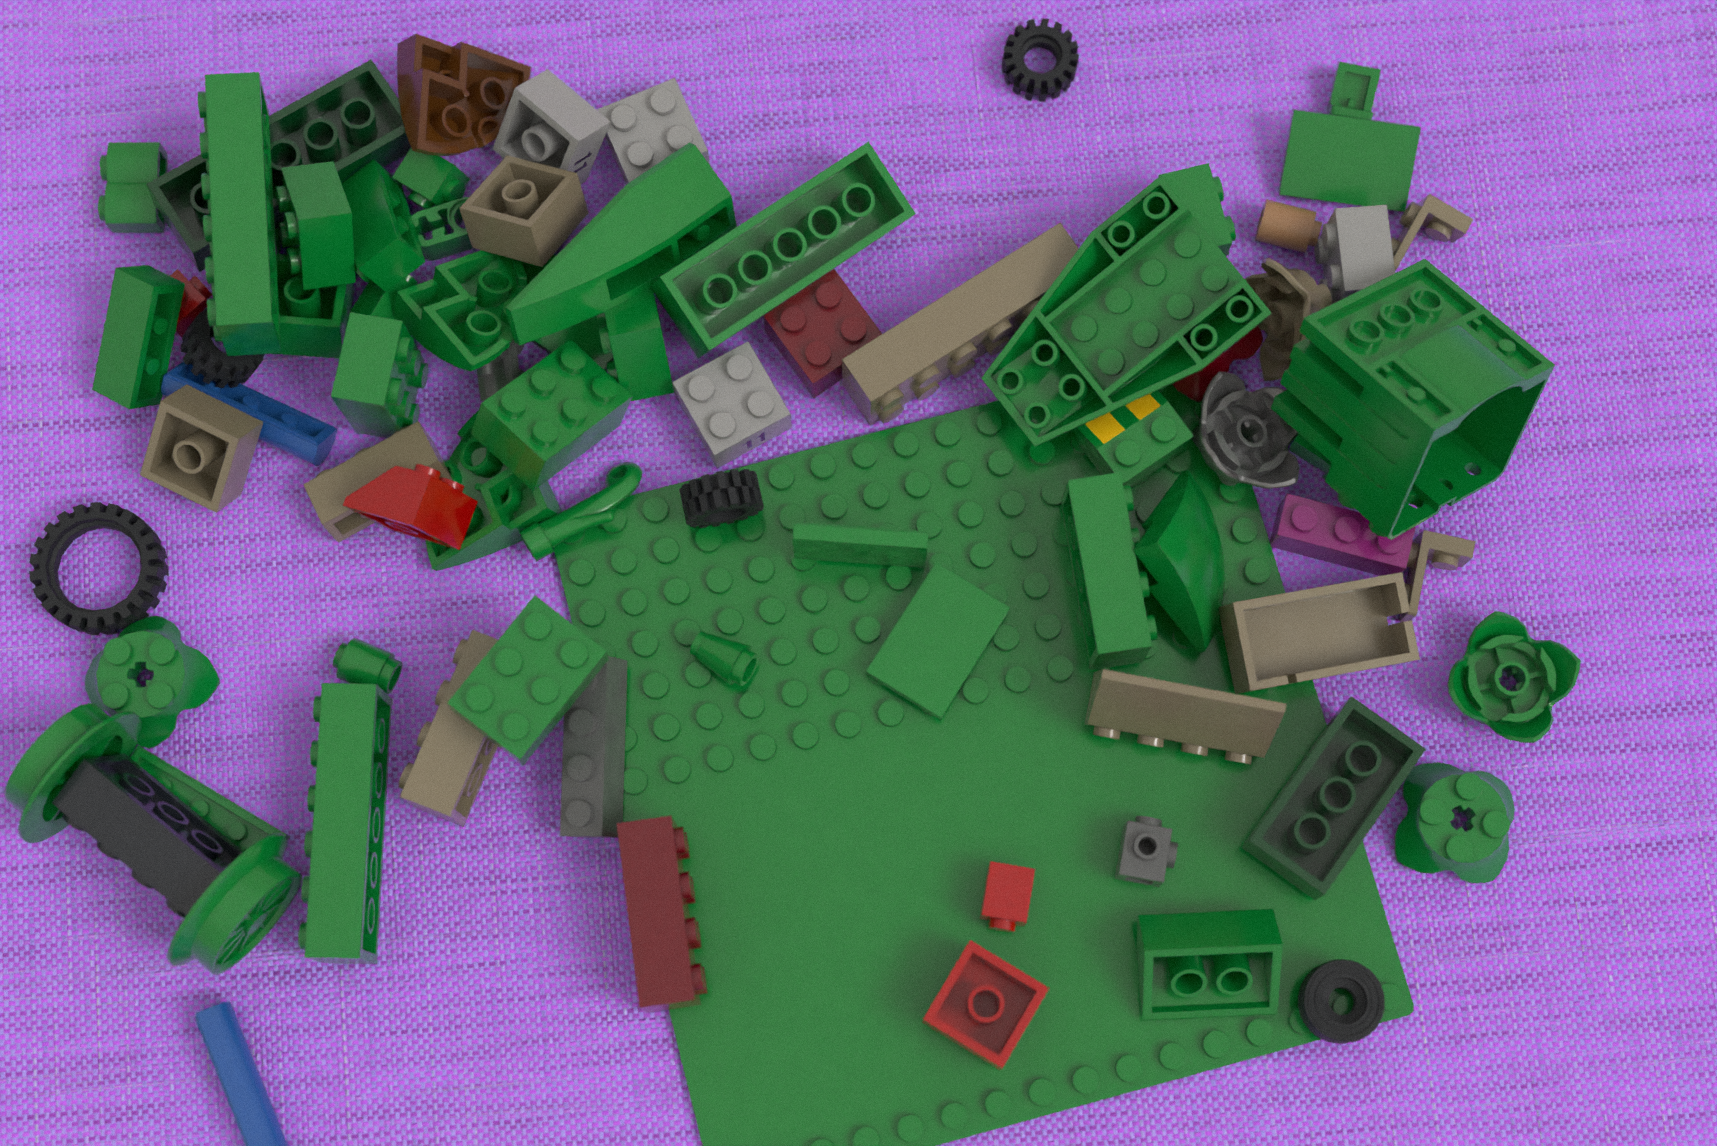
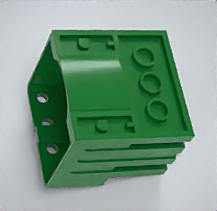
(1410, 395)

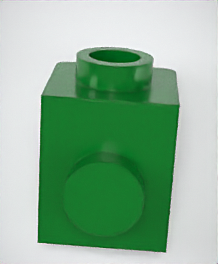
(1353, 90)

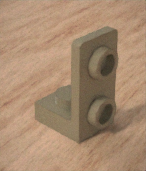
(1439, 218)
(1444, 552)

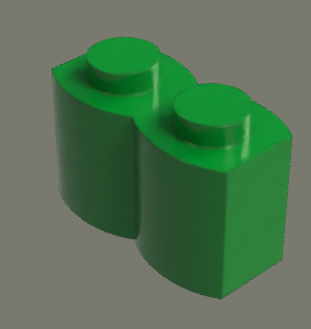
(127, 201)

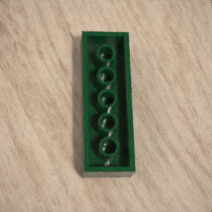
(340, 122)

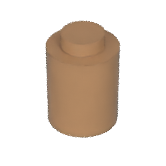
(1287, 226)

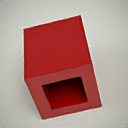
(1007, 896)

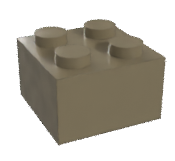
(524, 210)
(201, 448)

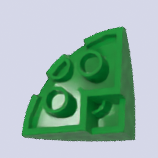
(463, 308)
(502, 506)
(1185, 560)

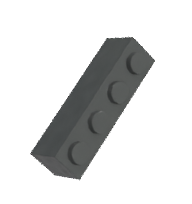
(595, 756)

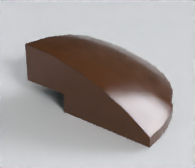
(453, 94)

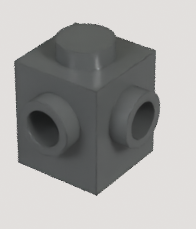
(1145, 852)

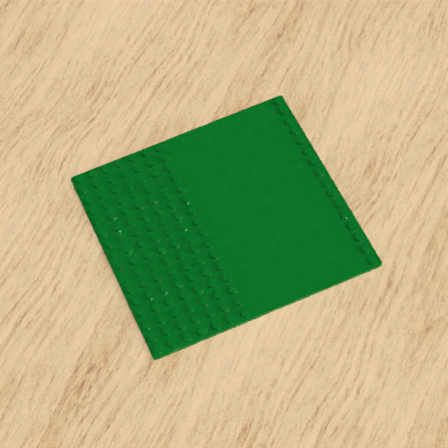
(857, 832)

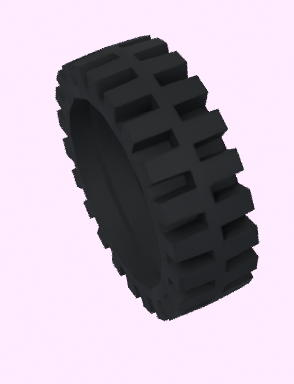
(60, 537)

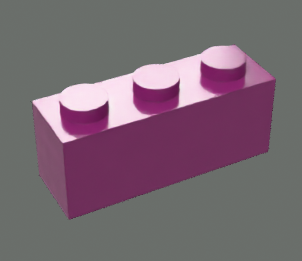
(1337, 537)

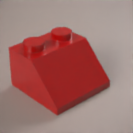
(416, 505)

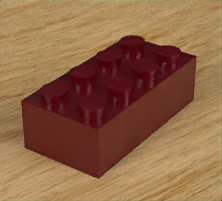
(659, 914)

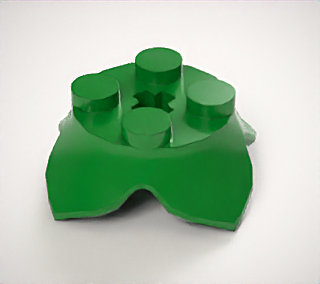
(1542, 673)
(180, 679)
(1429, 841)

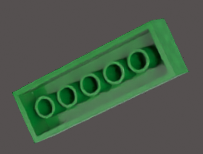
(240, 214)
(782, 249)
(347, 824)

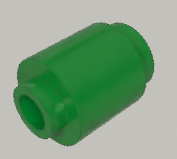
(367, 664)

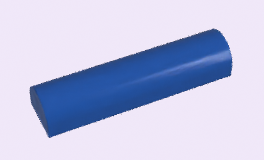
(282, 425)
(239, 1076)

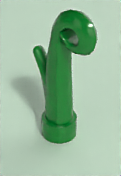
(591, 512)

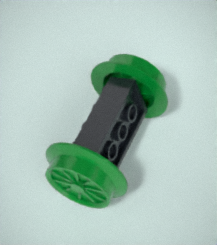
(85, 779)

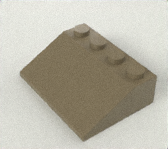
(1182, 714)

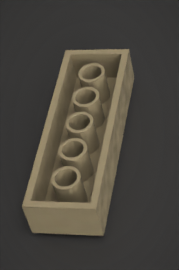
(954, 329)

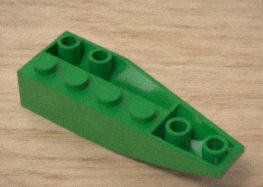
(627, 245)

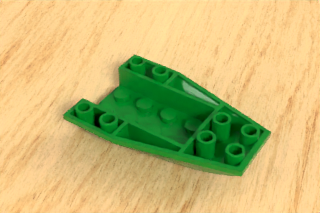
(1124, 319)

